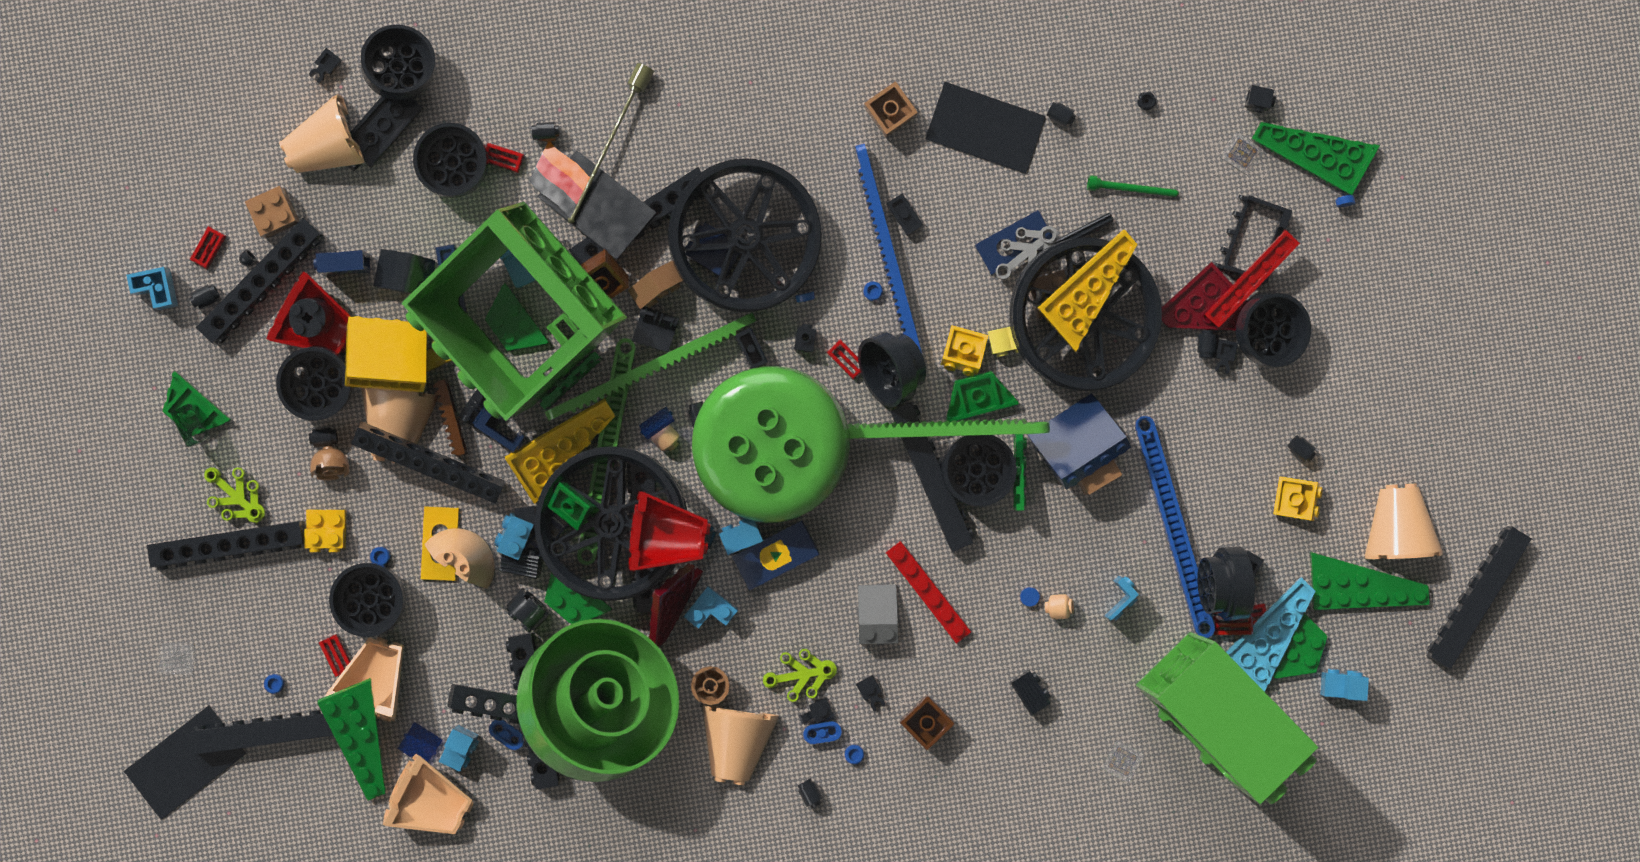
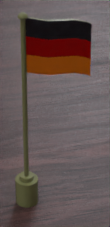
(564, 179)

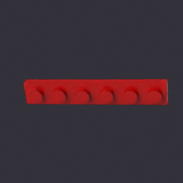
(1252, 278)
(928, 592)

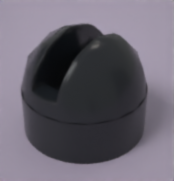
(247, 258)

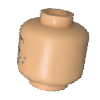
(666, 439)
(1059, 606)

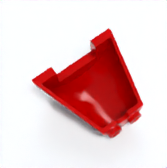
(283, 333)
(665, 534)

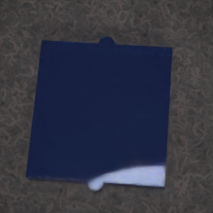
(656, 423)
(420, 742)

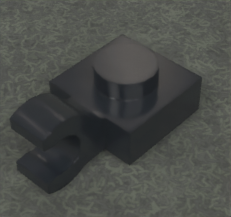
(819, 711)

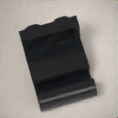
(401, 271)

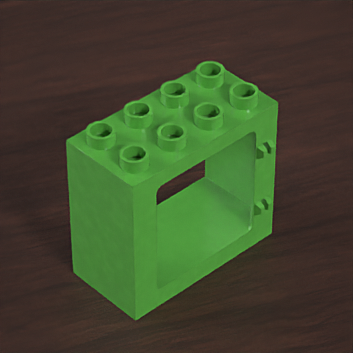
(457, 337)
(1228, 718)

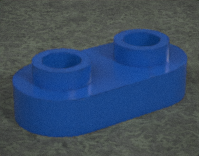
(822, 732)
(506, 734)

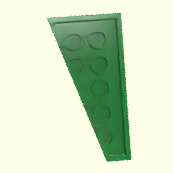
(1324, 156)
(1353, 586)
(355, 728)

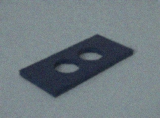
(988, 247)

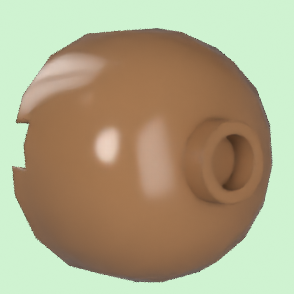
(329, 463)
(710, 685)

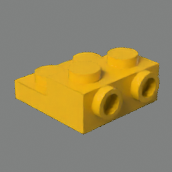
(964, 351)
(1297, 498)
(325, 530)

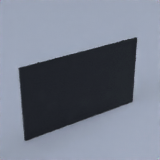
(985, 127)
(608, 212)
(170, 772)

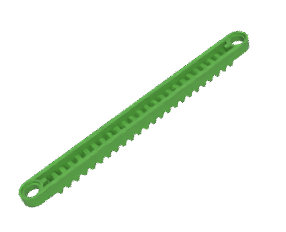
(641, 371)
(947, 428)
(609, 437)

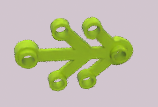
(236, 496)
(802, 674)

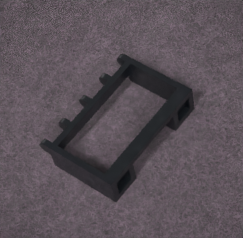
(1282, 223)

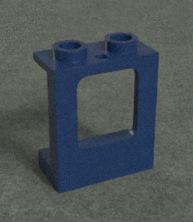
(481, 423)

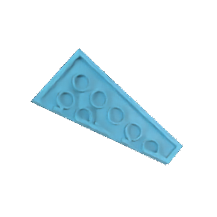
(1272, 633)

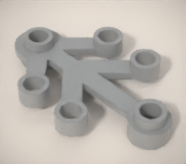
(1029, 250)

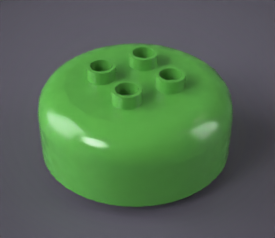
(770, 444)
(597, 700)

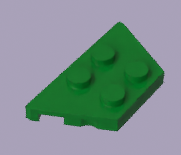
(513, 323)
(184, 393)
(978, 396)
(571, 605)
(1303, 650)

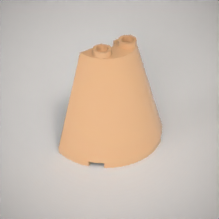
(322, 140)
(398, 412)
(1402, 526)
(466, 553)
(383, 665)
(735, 741)
(426, 800)

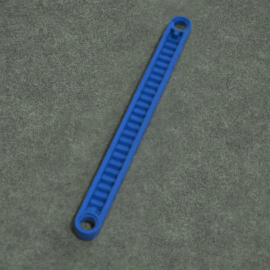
(886, 243)
(1173, 523)

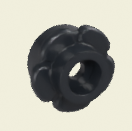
(1151, 101)

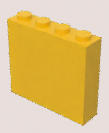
(385, 355)

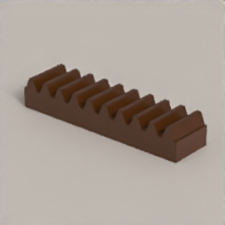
(452, 417)

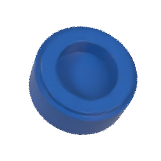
(1345, 201)
(872, 291)
(805, 297)
(380, 555)
(1029, 596)
(274, 683)
(854, 754)

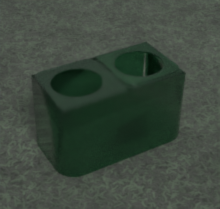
(182, 425)

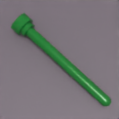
(1096, 183)

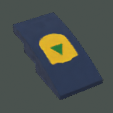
(776, 555)

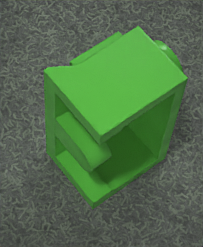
(555, 331)

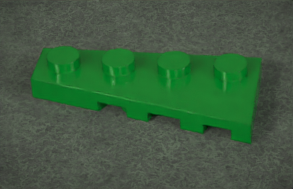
(575, 376)
(1019, 498)

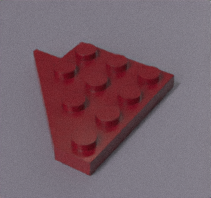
(1190, 304)
(670, 601)

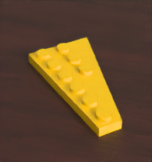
(1083, 295)
(544, 455)

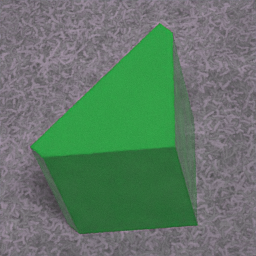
(570, 505)

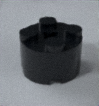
(301, 319)
(527, 610)

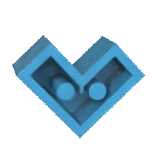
(157, 283)
(740, 536)
(710, 603)
(1348, 686)
(458, 748)

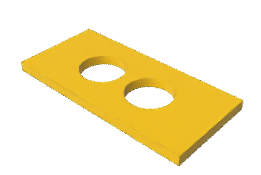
(433, 516)

